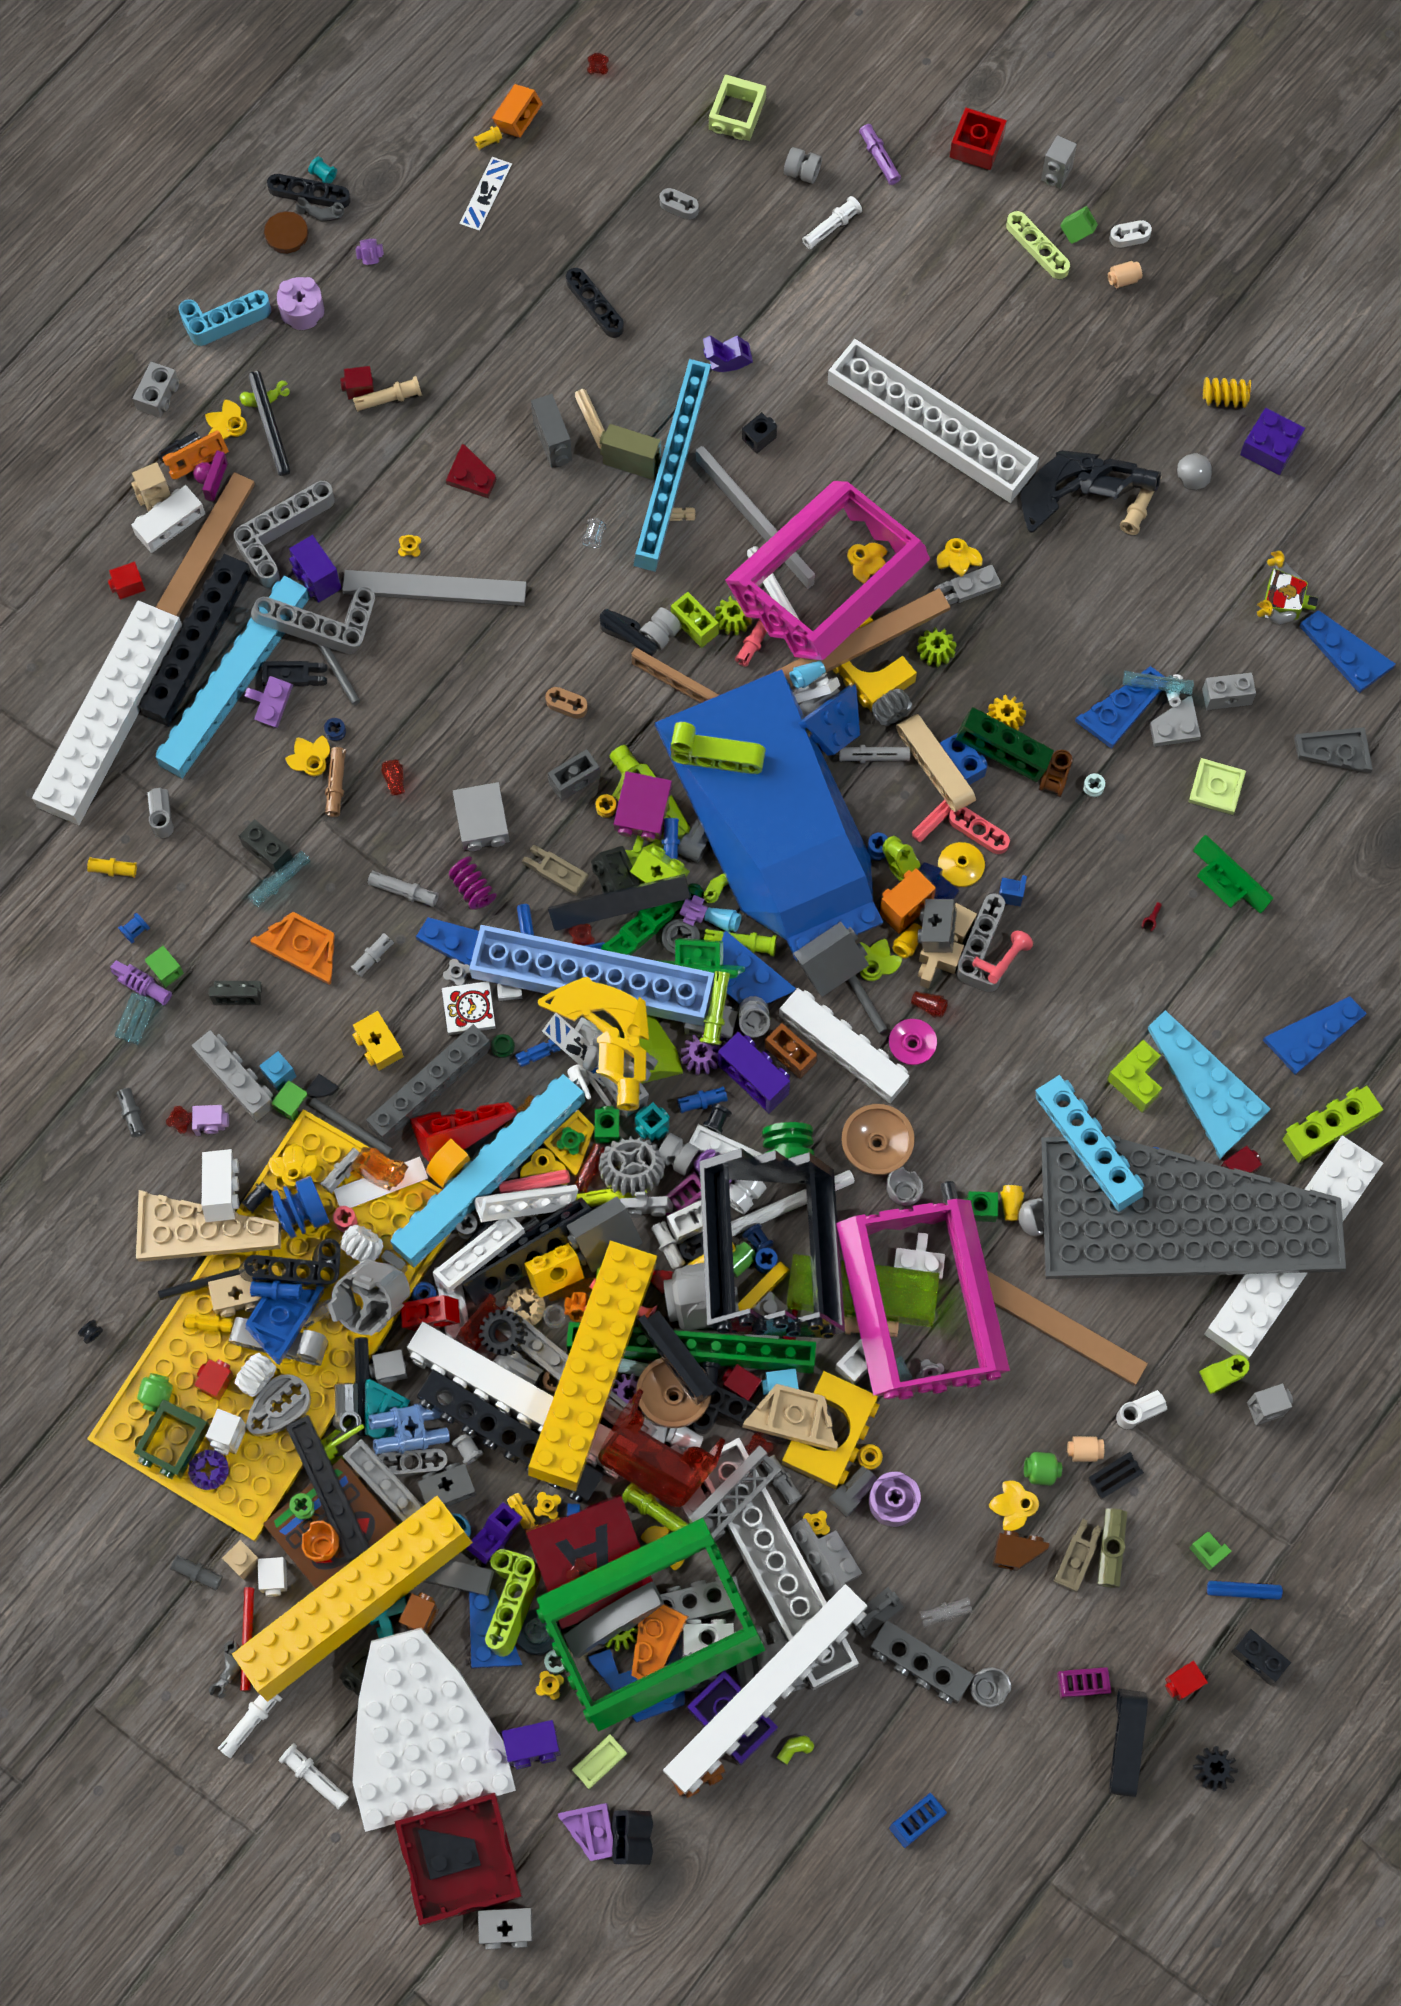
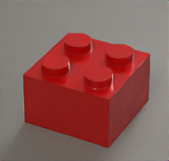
(978, 138)

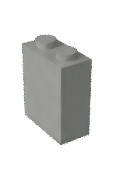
(481, 816)

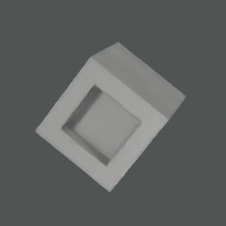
(388, 1367)

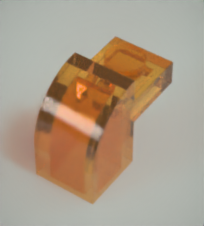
(379, 1169)

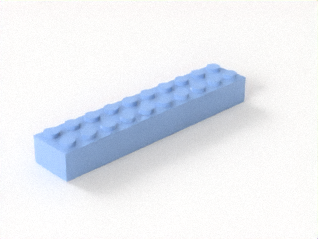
(549, 964)

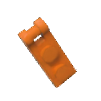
(195, 453)

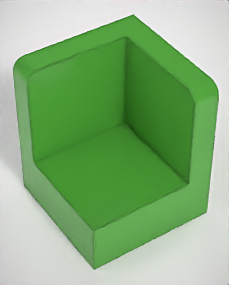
(1079, 225)
(164, 966)
(289, 1100)
(1209, 1550)

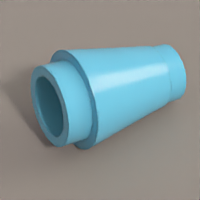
(806, 674)
(723, 918)

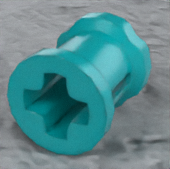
(322, 170)

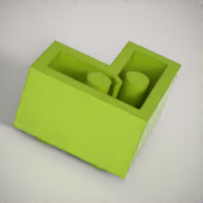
(1132, 1079)

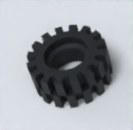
(516, 1338)

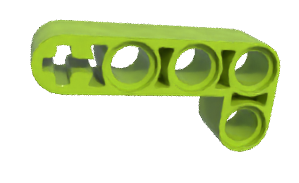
(715, 752)
(503, 1641)

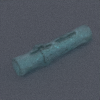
(1156, 682)
(284, 874)

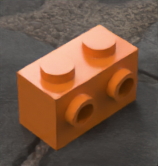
(517, 110)

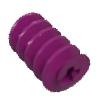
(469, 885)

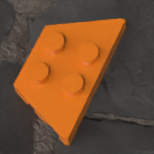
(300, 945)

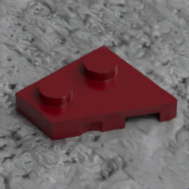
(471, 474)

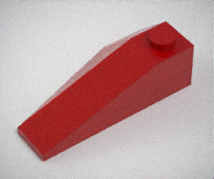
(463, 1127)

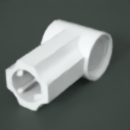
(1142, 1409)

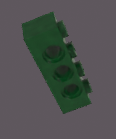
(1004, 744)

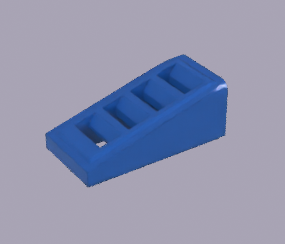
(901, 1834)

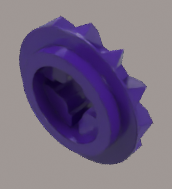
(217, 1476)

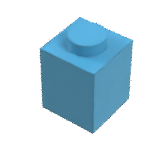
(277, 1071)

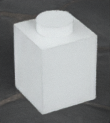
(272, 1576)

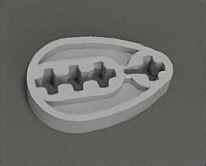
(272, 1393)

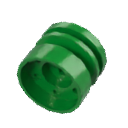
(788, 1138)

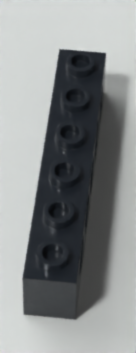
(517, 1253)

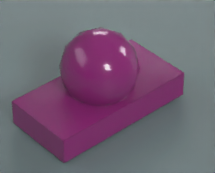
(211, 475)

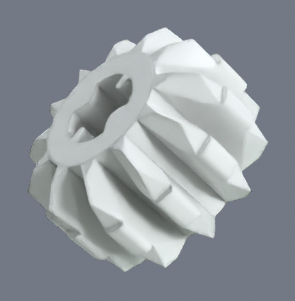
(361, 1243)
(255, 1374)

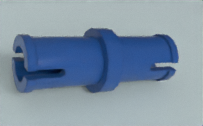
(671, 839)
(702, 1099)
(276, 1290)

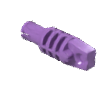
(140, 982)

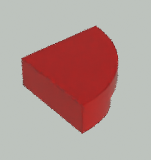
(658, 1278)

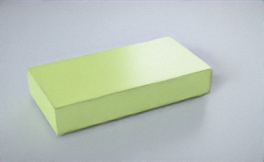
(599, 1761)

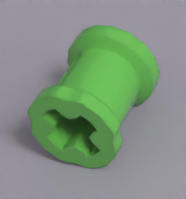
(301, 1514)

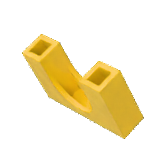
(874, 684)
(830, 1466)

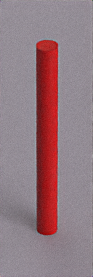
(248, 1611)

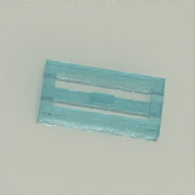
(144, 1019)

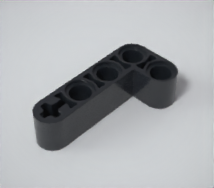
(289, 1266)
(722, 1410)
(1128, 1743)

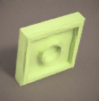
(1217, 786)

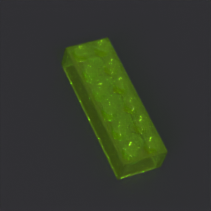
(906, 1293)

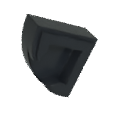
(321, 1087)

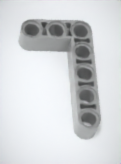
(278, 527)
(319, 623)

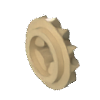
(529, 1296)

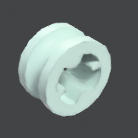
(1095, 792)
(556, 1670)

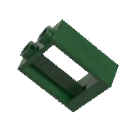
(201, 1428)

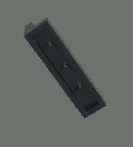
(677, 1357)

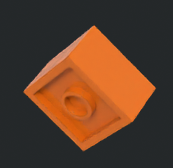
(906, 899)

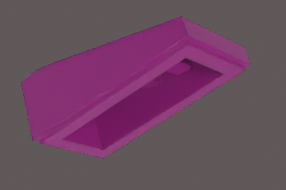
(679, 1190)
(1063, 1683)

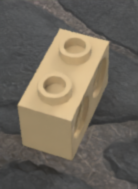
(150, 486)

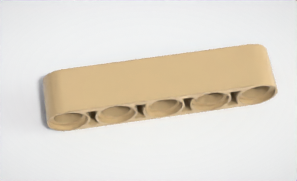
(936, 763)

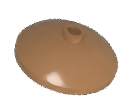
(879, 1124)
(658, 1386)

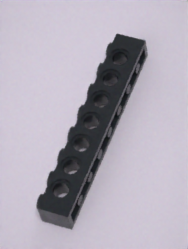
(164, 709)
(438, 1384)

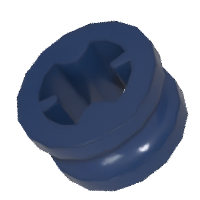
(331, 735)

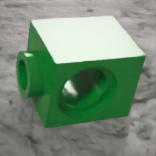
(607, 1135)
(990, 1200)

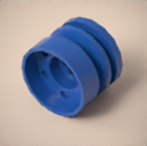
(300, 1207)

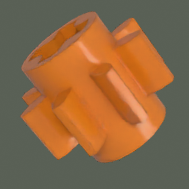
(575, 1306)

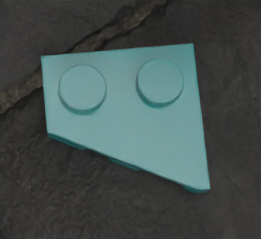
(380, 1400)

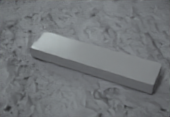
(382, 1480)

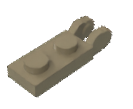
(557, 870)
(1077, 1558)

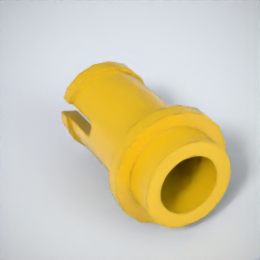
(488, 137)

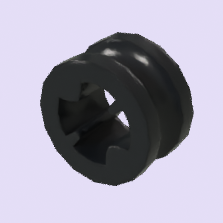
(90, 1331)

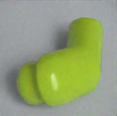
(794, 1745)

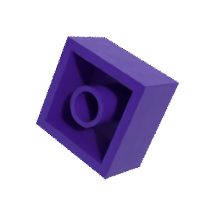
(1272, 441)
(314, 568)
(531, 1744)

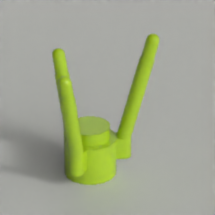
(330, 1445)

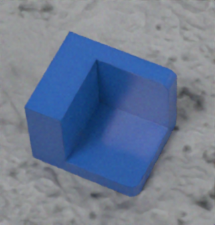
(1012, 890)

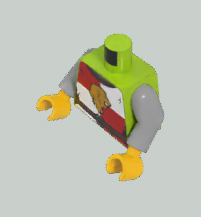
(1285, 593)

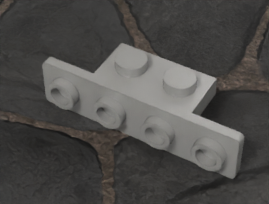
(827, 1556)

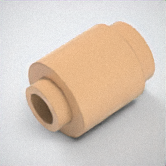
(1125, 274)
(1085, 1449)

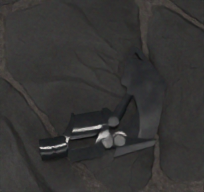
(1040, 495)

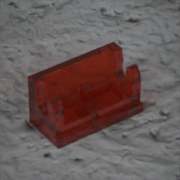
(470, 1331)

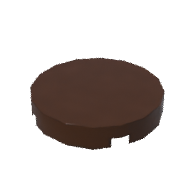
(286, 232)

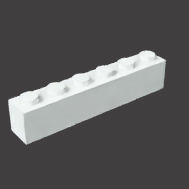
(844, 1045)

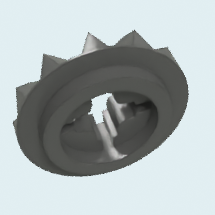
(671, 932)

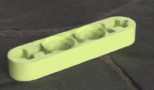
(1041, 242)

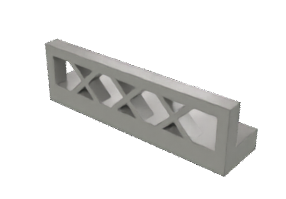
(722, 1492)

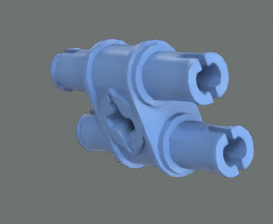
(404, 1440)

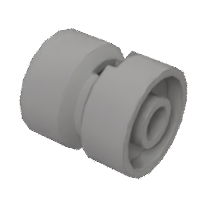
(802, 165)
(663, 626)
(753, 1016)
(678, 1154)

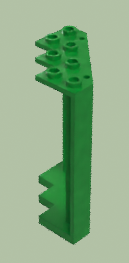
(675, 1676)

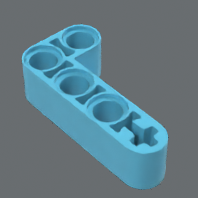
(255, 301)

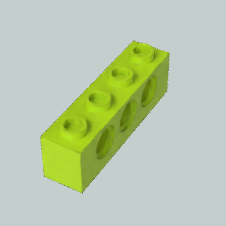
(1360, 1099)

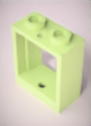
(742, 90)

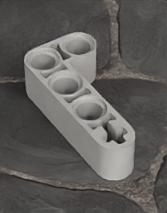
(982, 939)
(307, 1348)

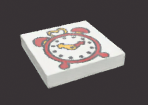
(468, 1006)

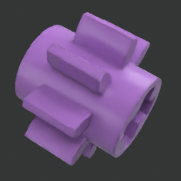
(369, 251)
(693, 910)

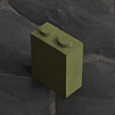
(631, 451)

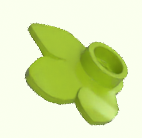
(880, 960)

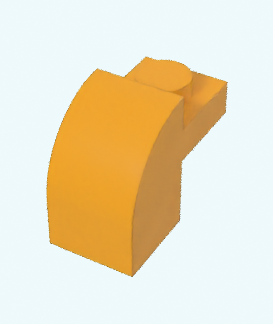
(447, 1163)

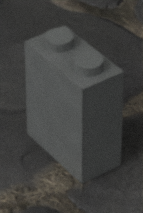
(551, 430)
(832, 958)
(596, 1229)

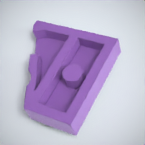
(591, 1830)

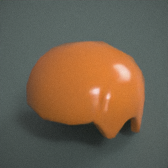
(320, 1541)

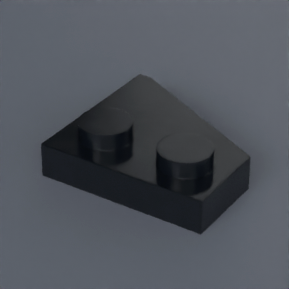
(448, 1853)

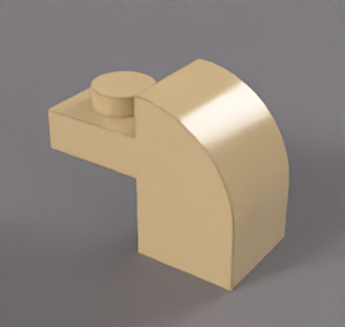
(943, 961)

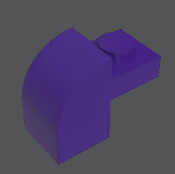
(727, 355)
(495, 1533)

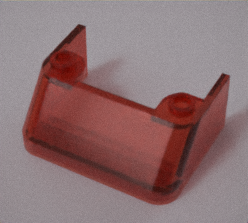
(652, 1463)

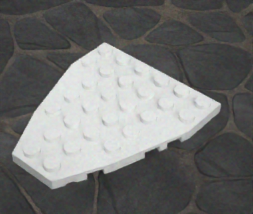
(421, 1735)

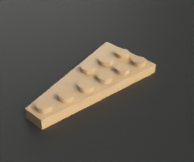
(179, 1230)

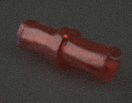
(589, 1168)

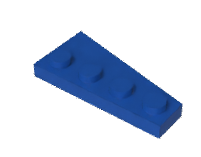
(1312, 1035)

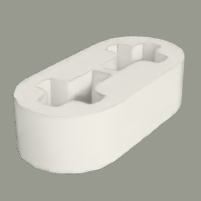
(1130, 234)

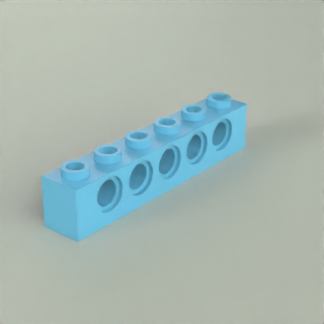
(1119, 1194)

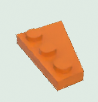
(657, 1640)

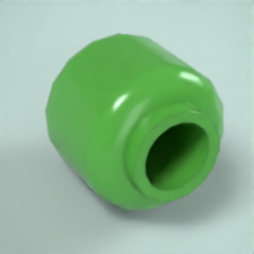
(153, 1391)
(1042, 1468)

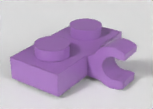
(271, 701)

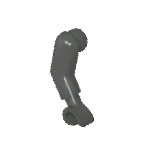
(324, 214)
(231, 1669)

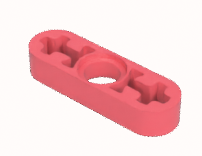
(980, 839)

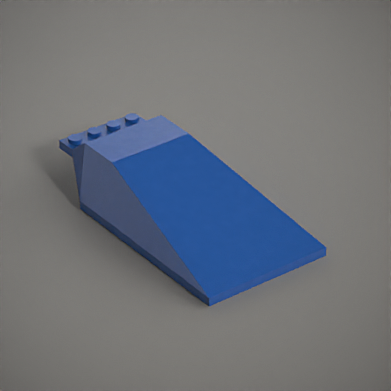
(780, 831)

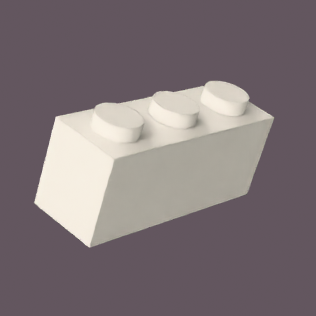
(168, 518)
(219, 1185)

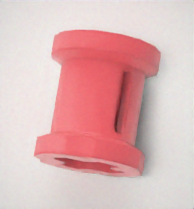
(338, 1218)

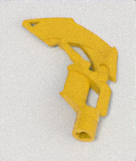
(584, 998)

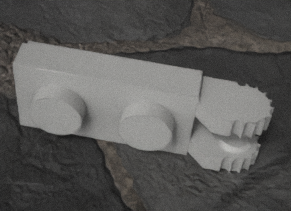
(970, 585)

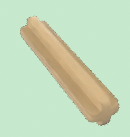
(590, 414)

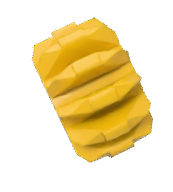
(1013, 709)

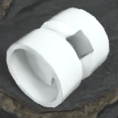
(743, 1193)

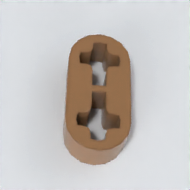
(567, 700)

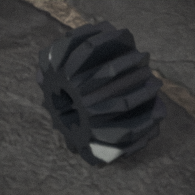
(1211, 1759)

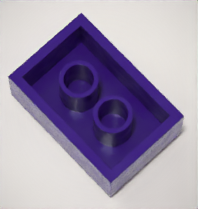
(754, 1072)
(714, 1699)

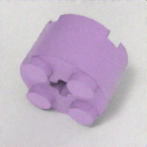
(300, 302)
(886, 1511)

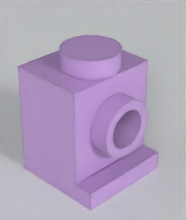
(209, 1119)

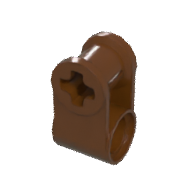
(1056, 776)

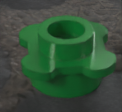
(568, 1134)

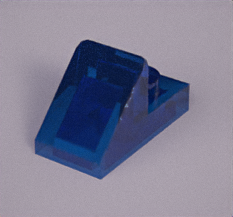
(944, 888)

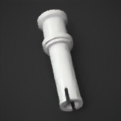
(839, 217)
(257, 1711)
(306, 1769)

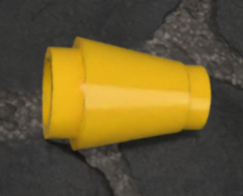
(907, 942)
(1012, 1201)

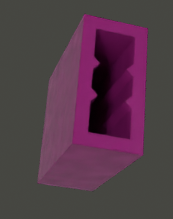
(642, 806)

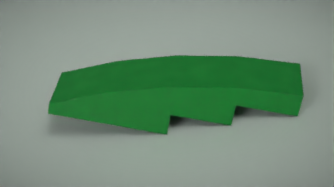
(642, 928)

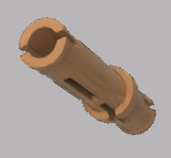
(334, 791)

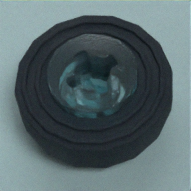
(539, 1640)

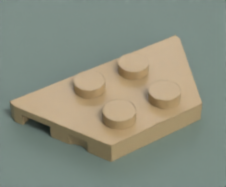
(794, 1416)

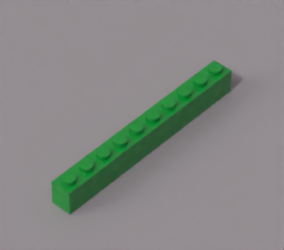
(726, 1350)

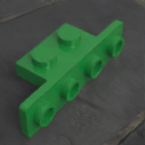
(1228, 878)
(702, 955)

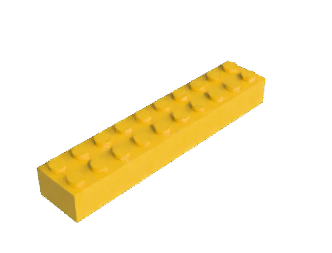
(592, 1366)
(351, 1599)

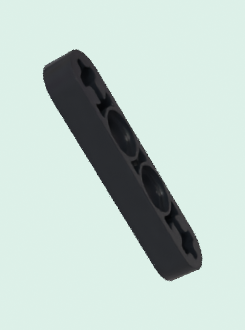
(310, 187)
(595, 302)

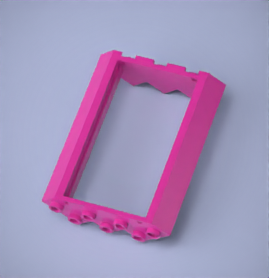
(780, 623)
(870, 1309)

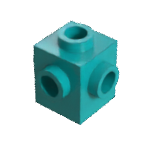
(650, 1115)

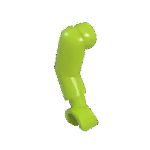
(248, 399)
(714, 888)

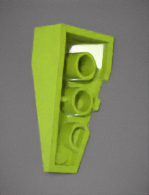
(662, 1049)

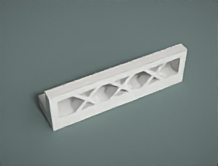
(525, 1202)
(477, 1253)

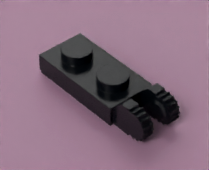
(294, 672)

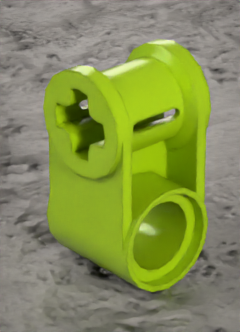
(900, 857)
(1221, 1374)

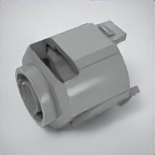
(382, 1293)
(687, 1297)

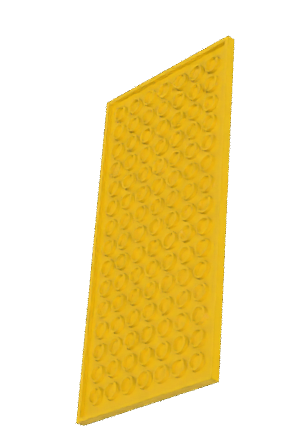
(268, 1463)

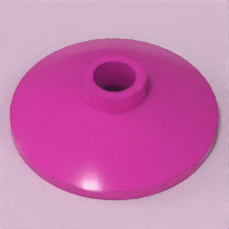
(916, 1031)

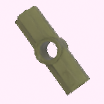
(1111, 1564)

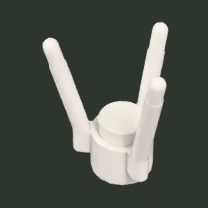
(581, 1078)

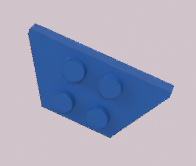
(835, 721)
(758, 977)
(279, 1322)

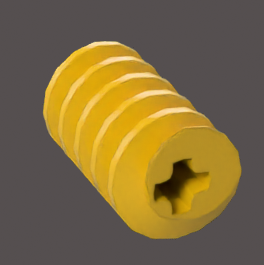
(1226, 392)

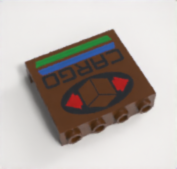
(289, 1529)

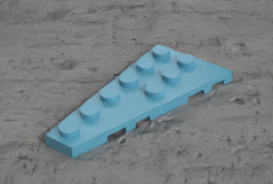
(1213, 1092)

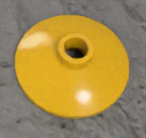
(959, 874)

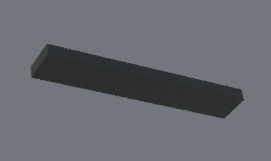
(619, 902)
(328, 1487)

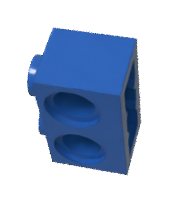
(966, 757)

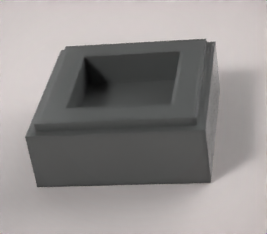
(390, 1258)

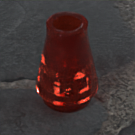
(393, 775)
(930, 1003)

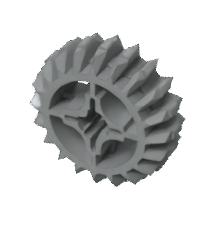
(630, 1158)

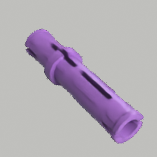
(875, 146)

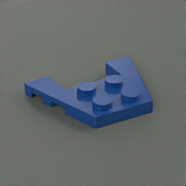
(607, 1669)

